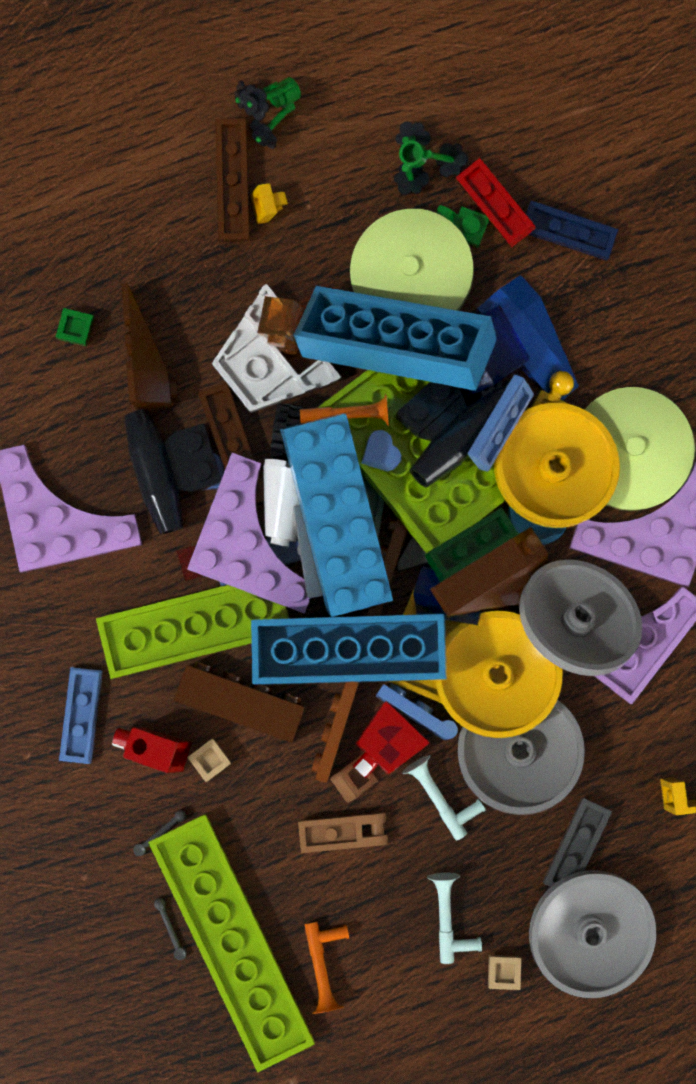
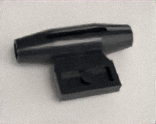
(442, 417)
(169, 466)

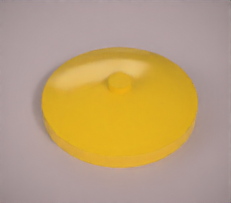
(558, 466)
(497, 677)

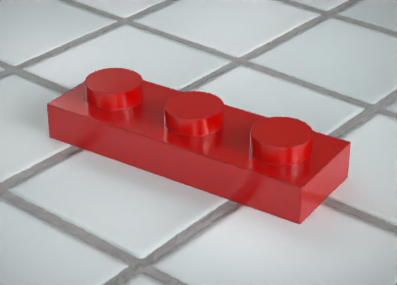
(495, 202)

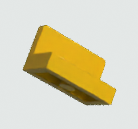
(675, 797)

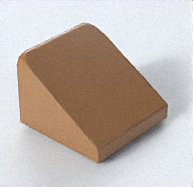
(351, 783)

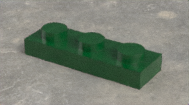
(471, 544)

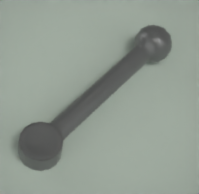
(140, 848)
(180, 952)

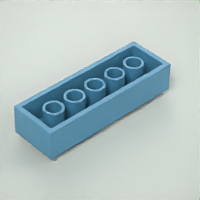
(396, 337)
(336, 514)
(349, 649)

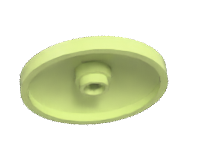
(413, 260)
(651, 444)

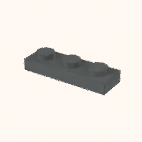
(578, 841)

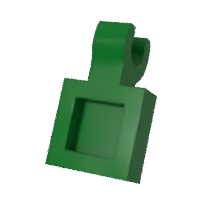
(468, 222)

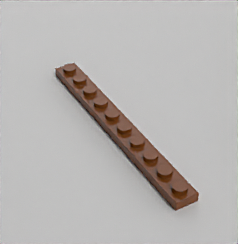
(342, 703)

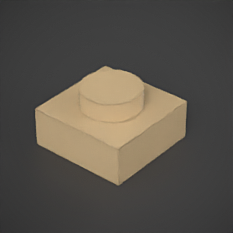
(209, 760)
(504, 972)

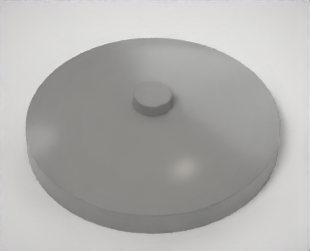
(580, 617)
(524, 770)
(592, 934)

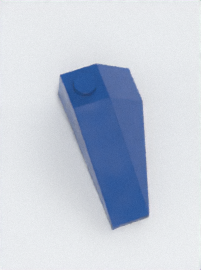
(535, 330)

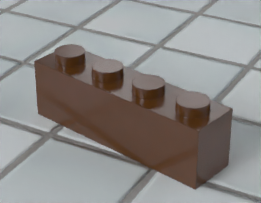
(240, 703)

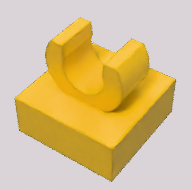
(266, 203)

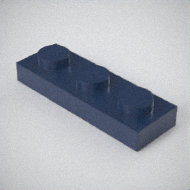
(571, 230)

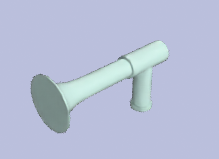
(453, 821)
(448, 946)

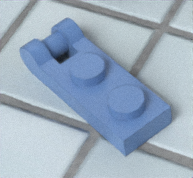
(417, 712)

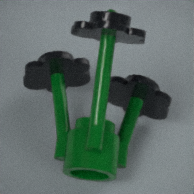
(254, 102)
(414, 155)

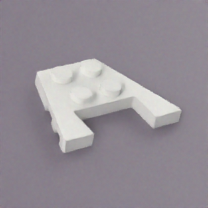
(259, 370)

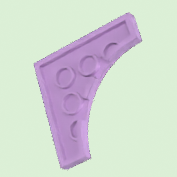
(49, 529)
(654, 544)
(234, 546)
(660, 635)

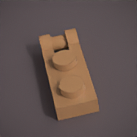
(341, 832)

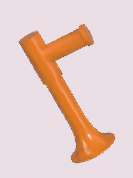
(377, 410)
(315, 939)

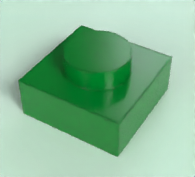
(75, 327)

